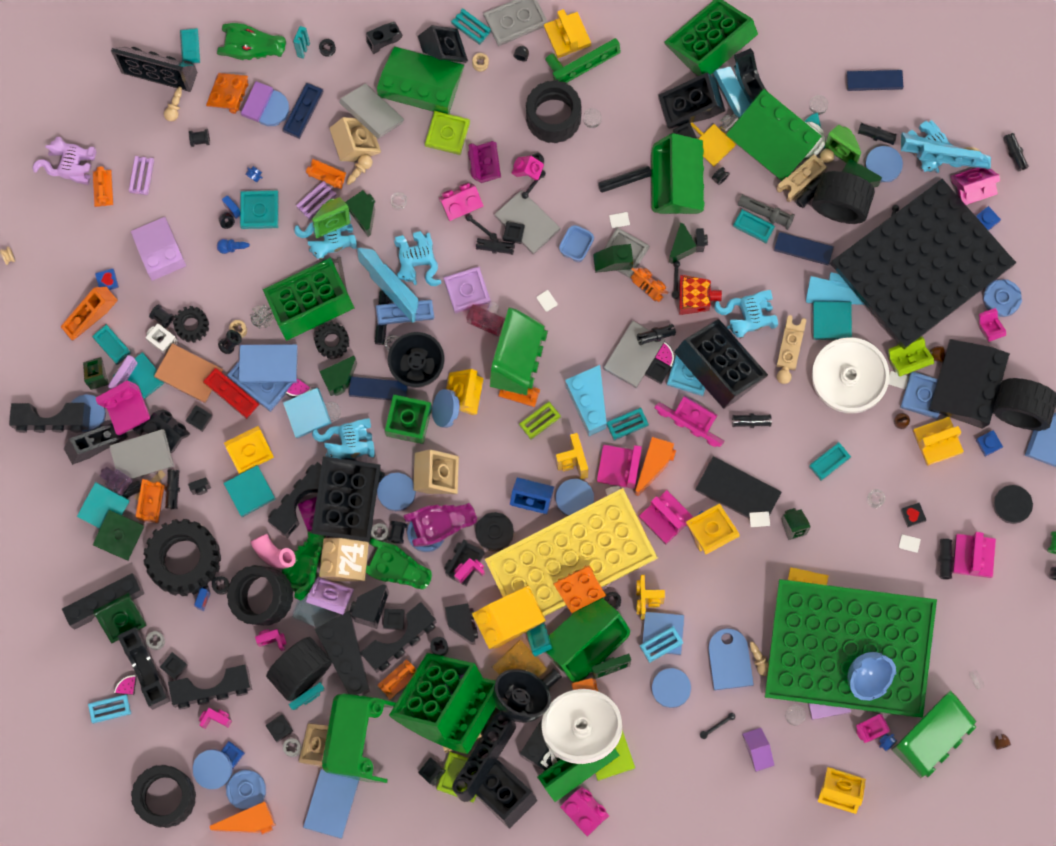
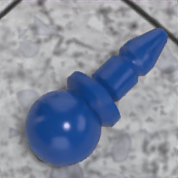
(225, 246)

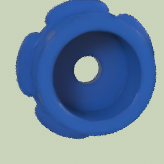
(254, 174)
(887, 741)

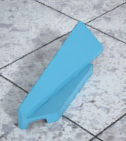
(389, 282)
(831, 290)

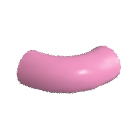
(271, 554)

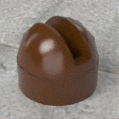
(938, 353)
(903, 424)
(1001, 743)

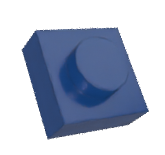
(988, 218)
(989, 443)

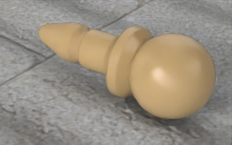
(171, 113)
(364, 163)
(761, 662)

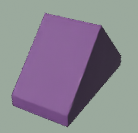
(758, 749)

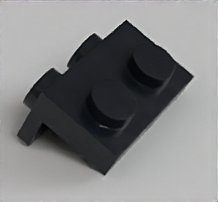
(174, 430)
(463, 553)

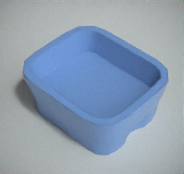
(576, 243)

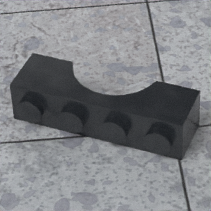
(72, 417)
(285, 518)
(82, 612)
(380, 654)
(144, 667)
(235, 681)

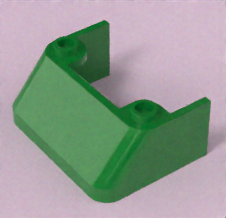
(347, 736)

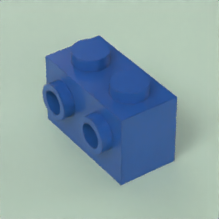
(531, 495)

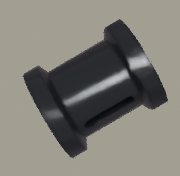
(200, 137)
(161, 316)
(229, 342)
(397, 532)
(436, 641)

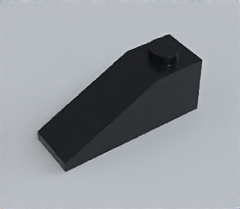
(92, 443)

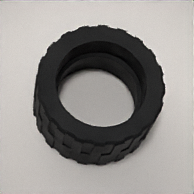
(553, 91)
(843, 197)
(1025, 404)
(238, 595)
(298, 668)
(142, 785)

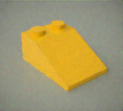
(508, 617)

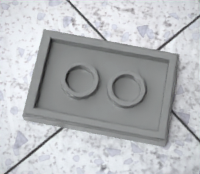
(515, 20)
(371, 111)
(538, 225)
(630, 359)
(142, 455)

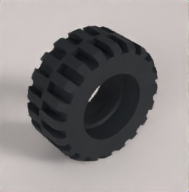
(164, 540)

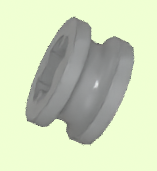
(375, 529)
(160, 644)
(290, 753)

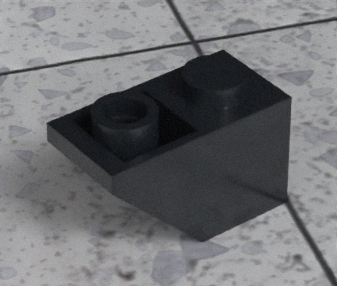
(460, 622)

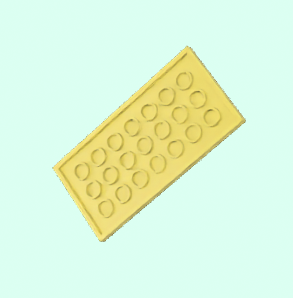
(598, 536)

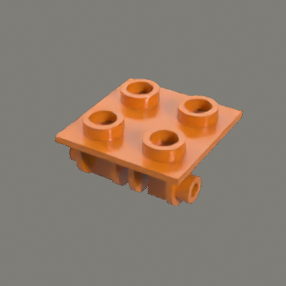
(228, 91)
(644, 275)
(579, 589)

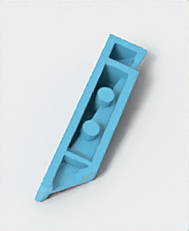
(943, 153)

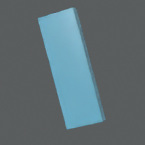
(732, 90)

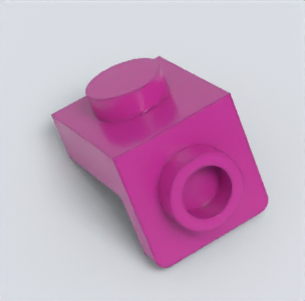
(527, 166)
(991, 325)
(464, 570)
(266, 637)
(220, 717)
(872, 728)

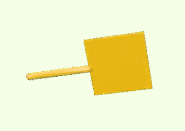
(715, 144)

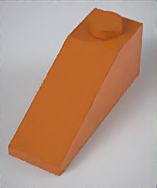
(89, 311)
(656, 460)
(252, 820)

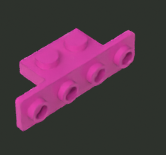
(694, 417)

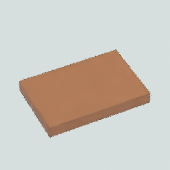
(186, 372)

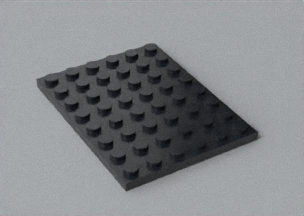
(923, 263)

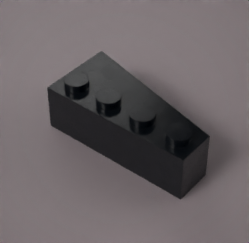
(343, 649)

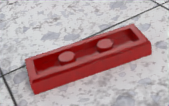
(231, 393)

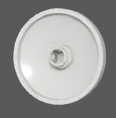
(850, 375)
(582, 726)

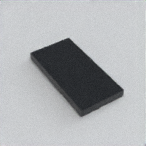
(737, 489)

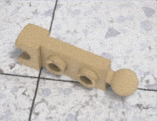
(805, 174)
(790, 349)

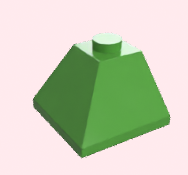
(843, 144)
(330, 217)

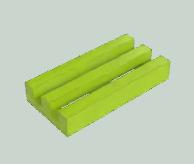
(552, 411)

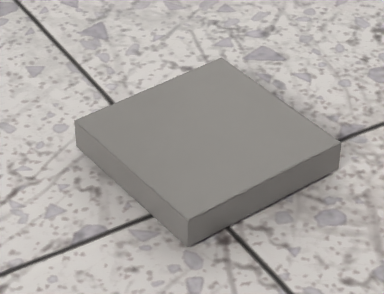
(638, 248)

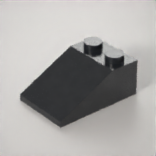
(692, 101)
(505, 795)

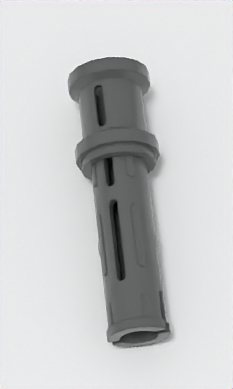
(775, 215)

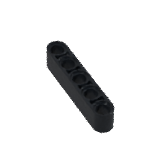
(483, 765)

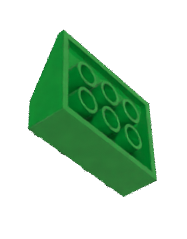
(712, 37)
(420, 80)
(773, 135)
(308, 299)

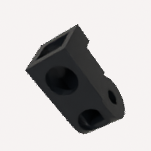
(383, 36)

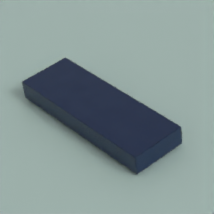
(874, 80)
(303, 110)
(803, 248)
(376, 388)

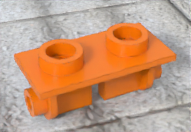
(326, 173)
(102, 187)
(529, 399)
(397, 679)

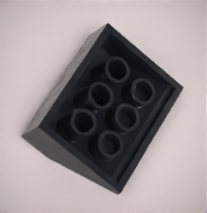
(155, 68)
(720, 363)
(969, 382)
(346, 499)

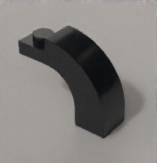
(748, 74)

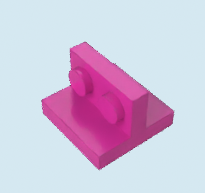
(975, 184)
(665, 517)
(974, 555)

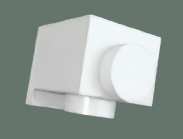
(158, 332)

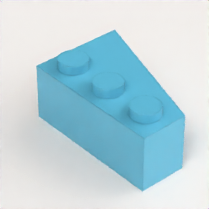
(588, 399)

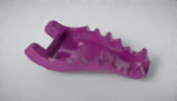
(438, 522)

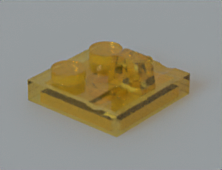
(521, 658)

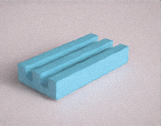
(647, 652)
(126, 705)

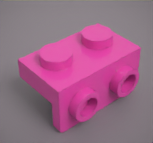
(461, 201)
(584, 811)

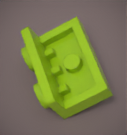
(910, 359)

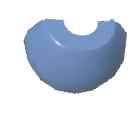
(871, 675)

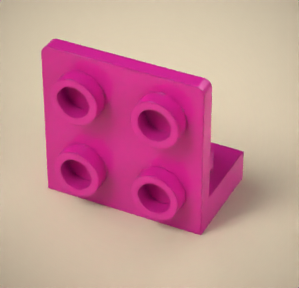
(124, 406)
(619, 466)

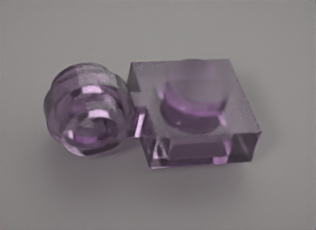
(115, 480)

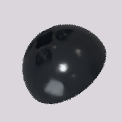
(411, 351)
(521, 695)

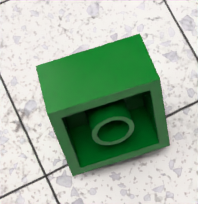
(408, 419)

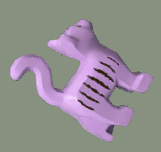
(70, 163)

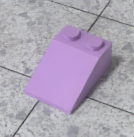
(158, 248)

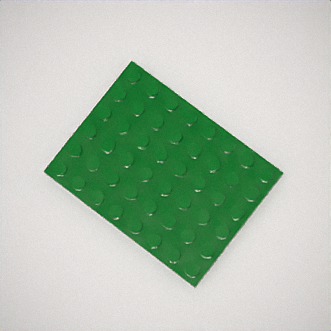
(827, 627)

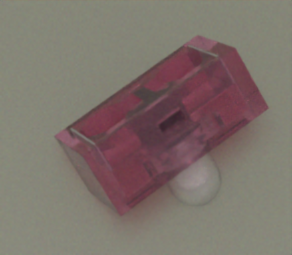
(486, 319)

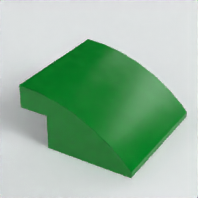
(436, 714)

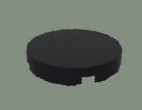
(1013, 504)
(494, 531)

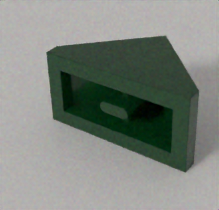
(683, 245)
(95, 373)

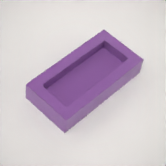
(257, 101)

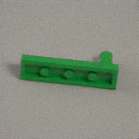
(584, 63)

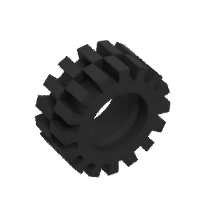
(198, 332)
(324, 332)

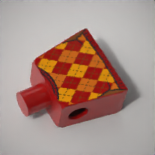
(696, 295)

